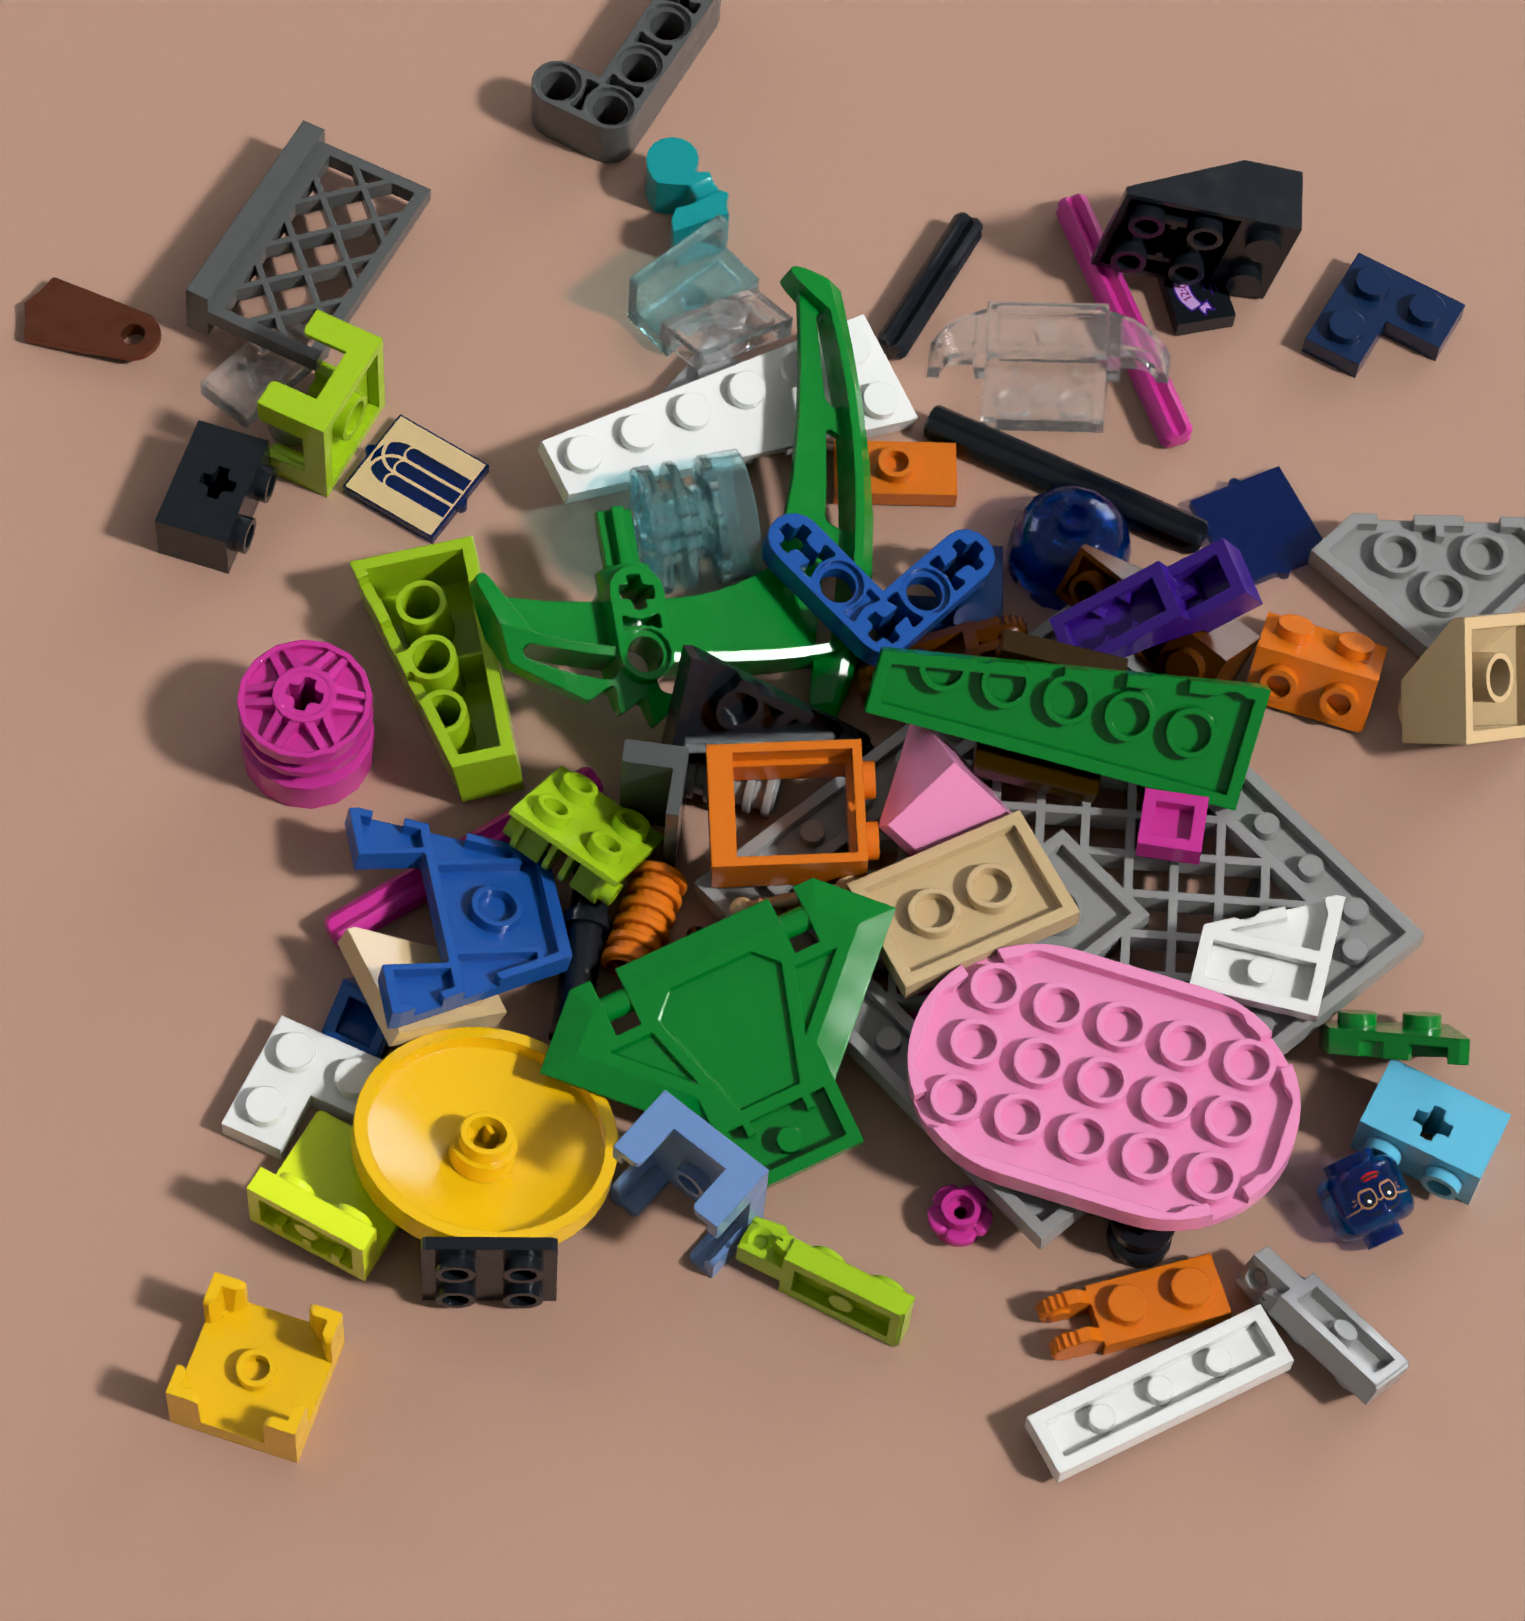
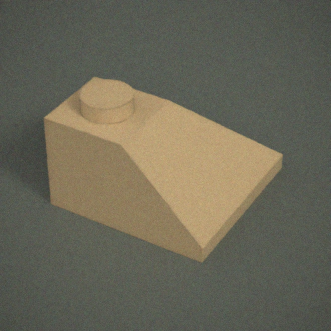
(1468, 683)

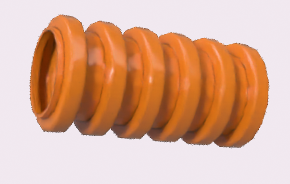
(645, 914)

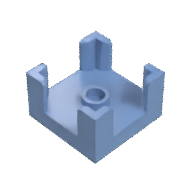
(684, 1149)

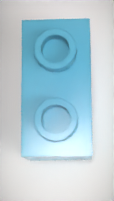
(1462, 1128)

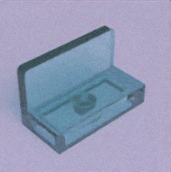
(687, 278)

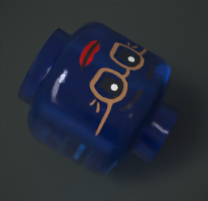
(1365, 1198)

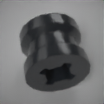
(1136, 1245)

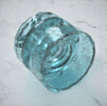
(697, 522)

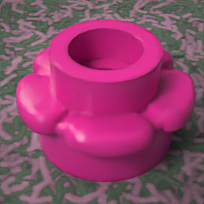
(954, 1230)

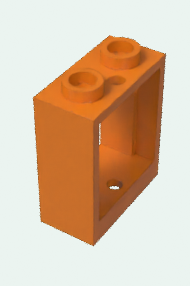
(788, 761)

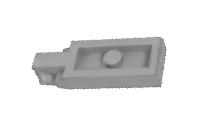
(1323, 1325)

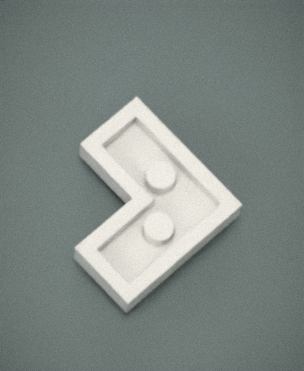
(290, 1076)

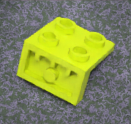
(321, 1200)

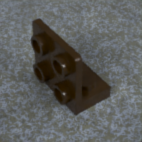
(1031, 771)

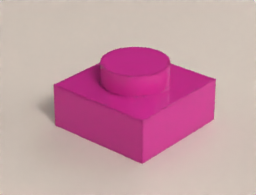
(1172, 826)

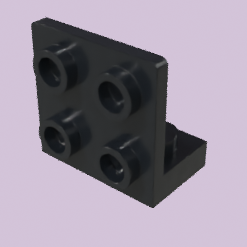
(489, 1269)

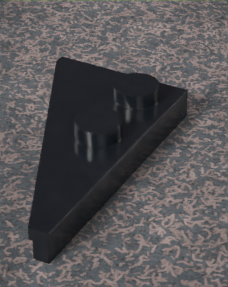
(729, 706)

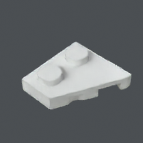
(1272, 958)

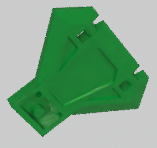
(738, 1026)

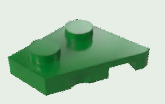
(1417, 1035)

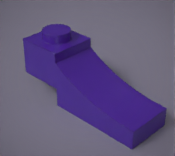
(1162, 603)

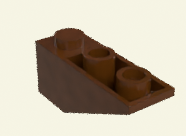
(1198, 654)

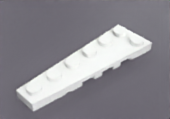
(733, 408)

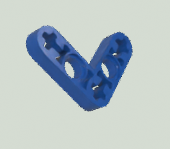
(869, 604)

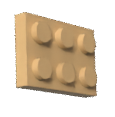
(967, 902)

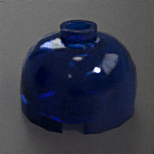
(1053, 530)

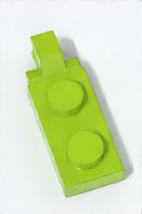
(827, 1282)

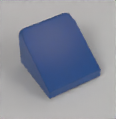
(354, 1022)

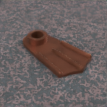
(88, 323)

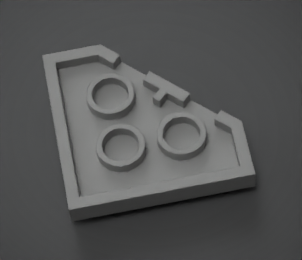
(1425, 570)

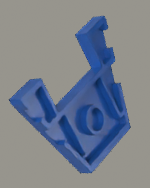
(489, 912)

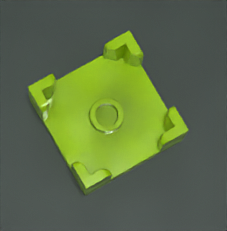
(334, 413)

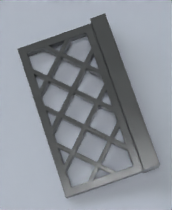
(258, 235)

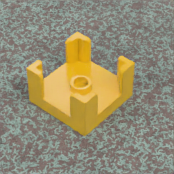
(256, 1371)

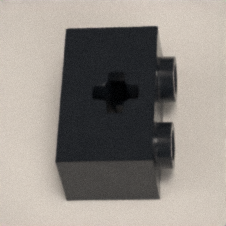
(215, 497)

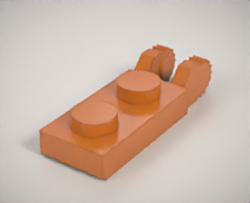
(1138, 1308)

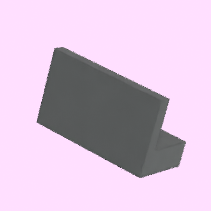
(656, 787)

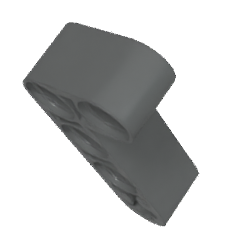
(653, 55)

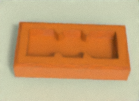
(909, 473)

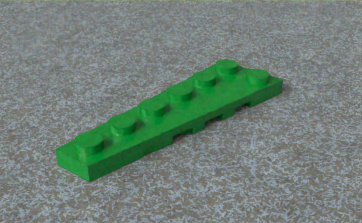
(1104, 721)

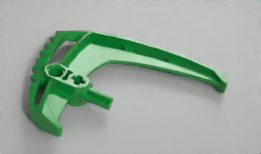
(747, 624)

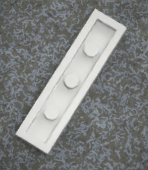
(1158, 1393)

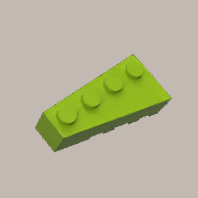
(439, 650)

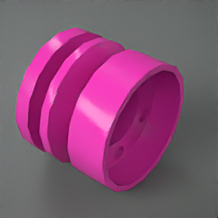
(306, 723)

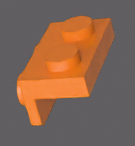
(1317, 670)

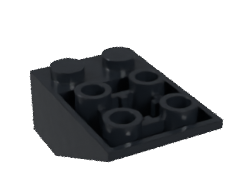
(1235, 210)

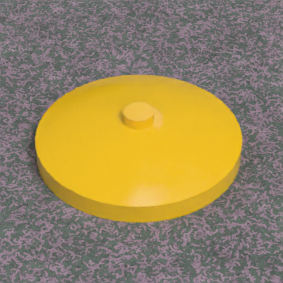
(477, 1142)

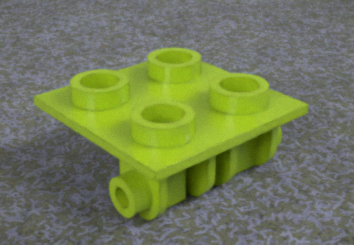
(586, 827)

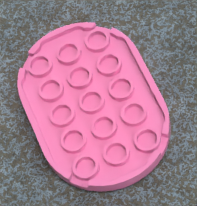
(1103, 1087)

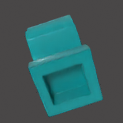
(680, 190)

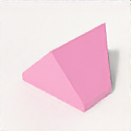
(935, 795)

